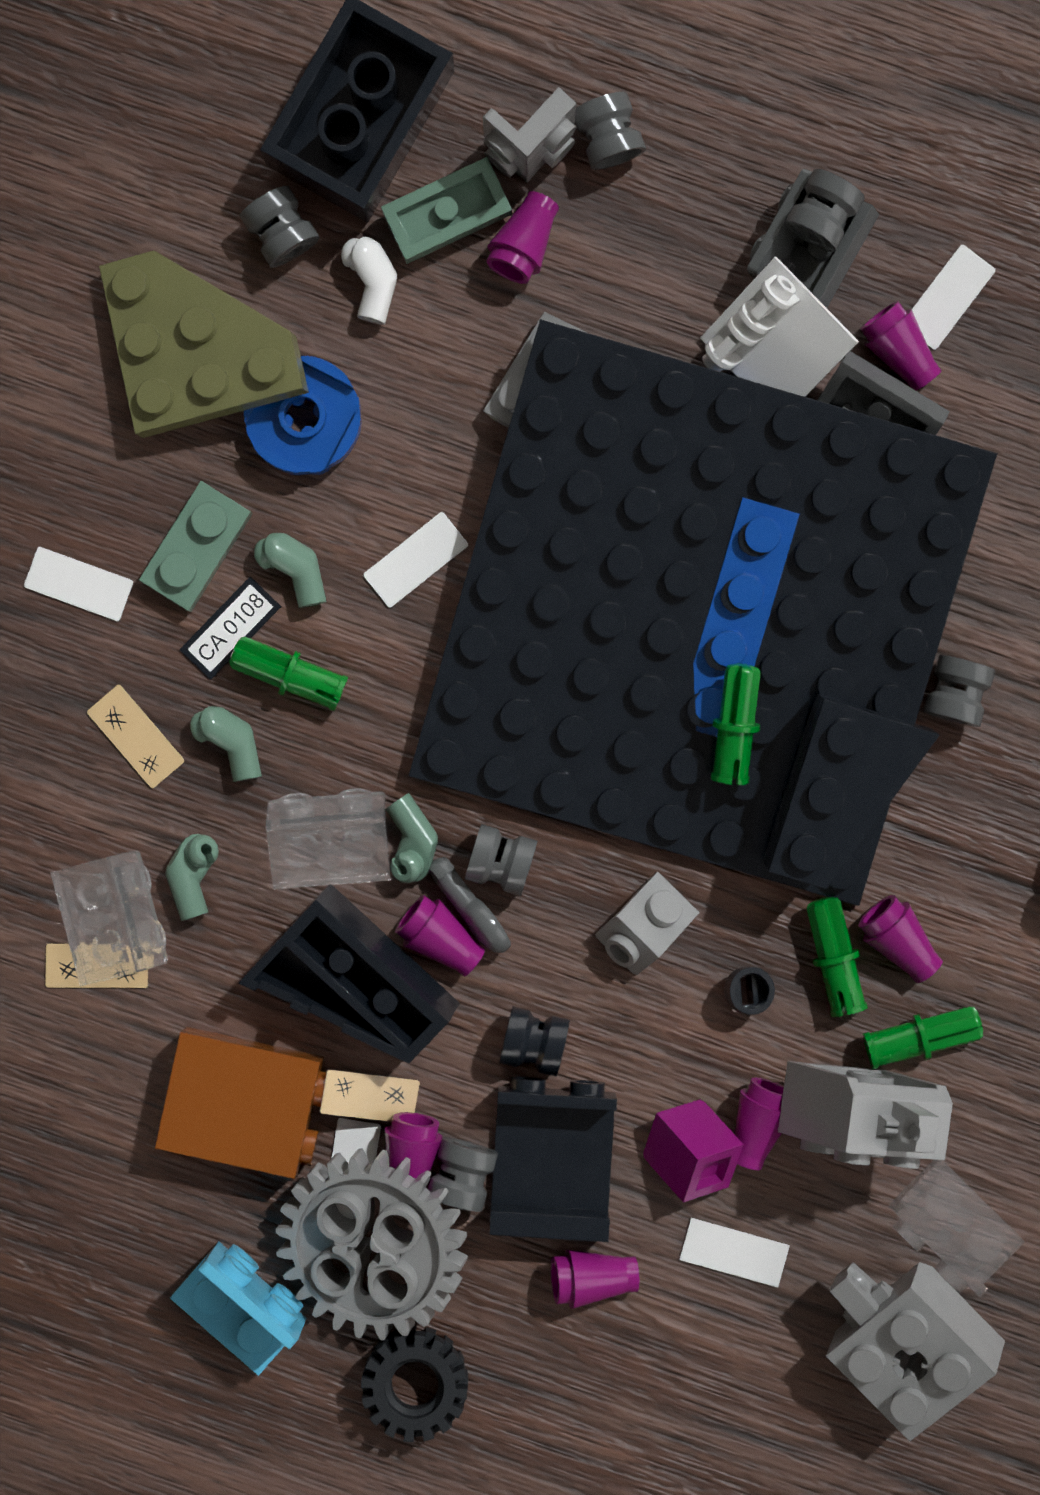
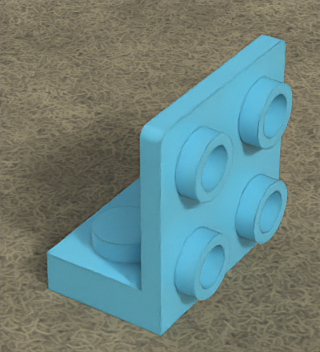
(241, 1306)

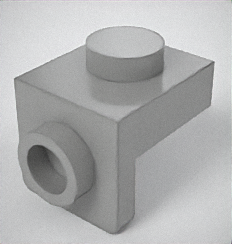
(646, 925)

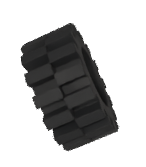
(414, 1419)

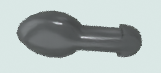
(472, 910)

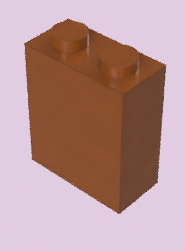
(241, 1103)

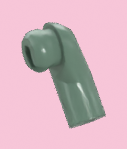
(295, 560)
(232, 735)
(416, 843)
(186, 872)

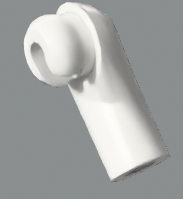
(377, 274)

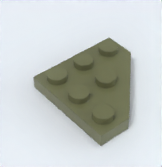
(192, 347)

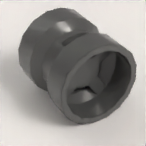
(607, 124)
(824, 210)
(279, 226)
(956, 704)
(514, 864)
(463, 1173)

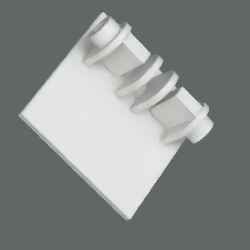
(777, 334)

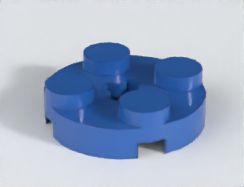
(315, 447)

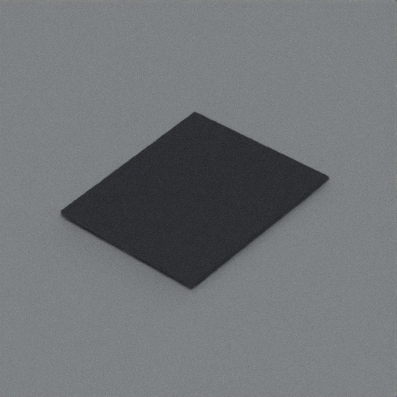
(600, 571)

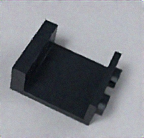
(553, 1160)

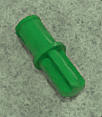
(288, 672)
(736, 724)
(836, 957)
(923, 1036)

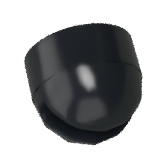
(759, 990)

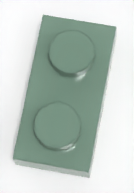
(446, 210)
(195, 546)

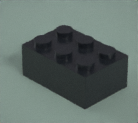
(358, 108)

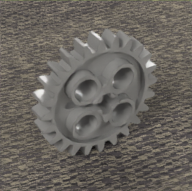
(421, 1256)

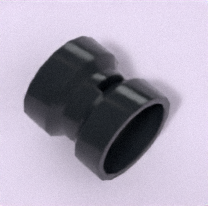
(534, 1041)

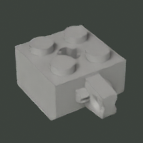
(865, 1114)
(911, 1345)

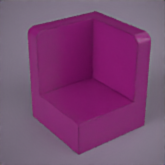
(692, 1150)

